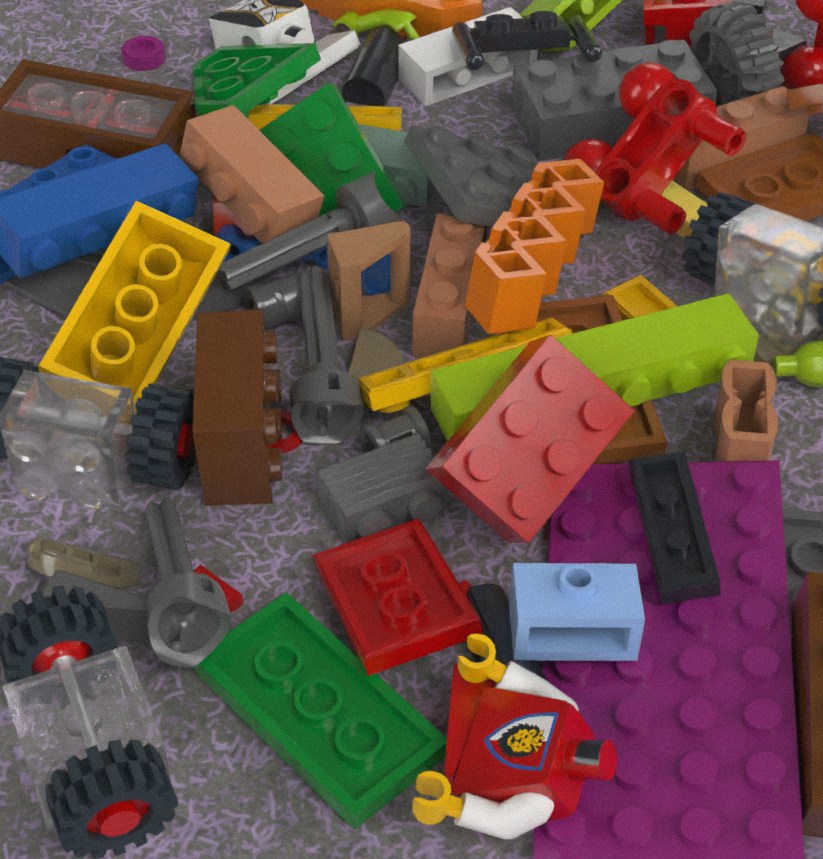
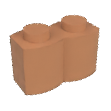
(744, 412)

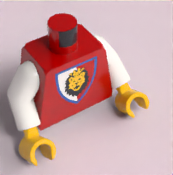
(520, 756)

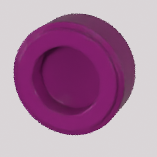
(143, 53)

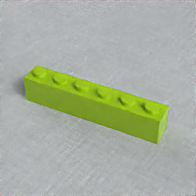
(633, 357)

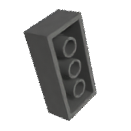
(580, 98)

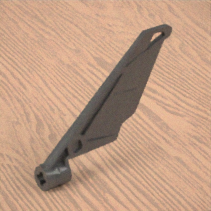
(63, 284)

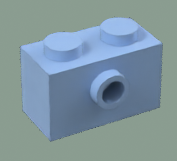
(576, 612)

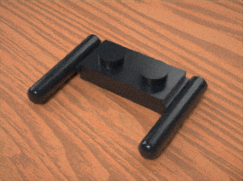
(539, 31)

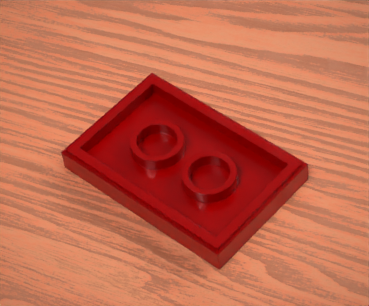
(396, 596)

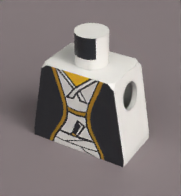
(262, 23)

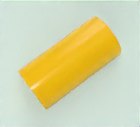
(136, 302)

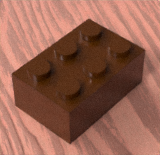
(235, 409)

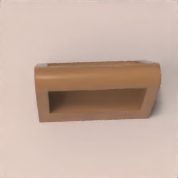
(351, 254)

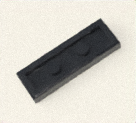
(674, 528)

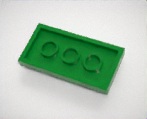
(321, 709)

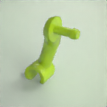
(382, 18)

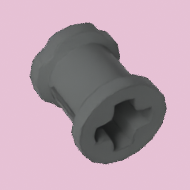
(406, 424)

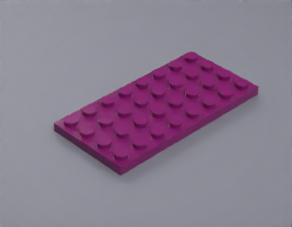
(709, 702)

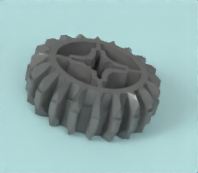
(736, 51)

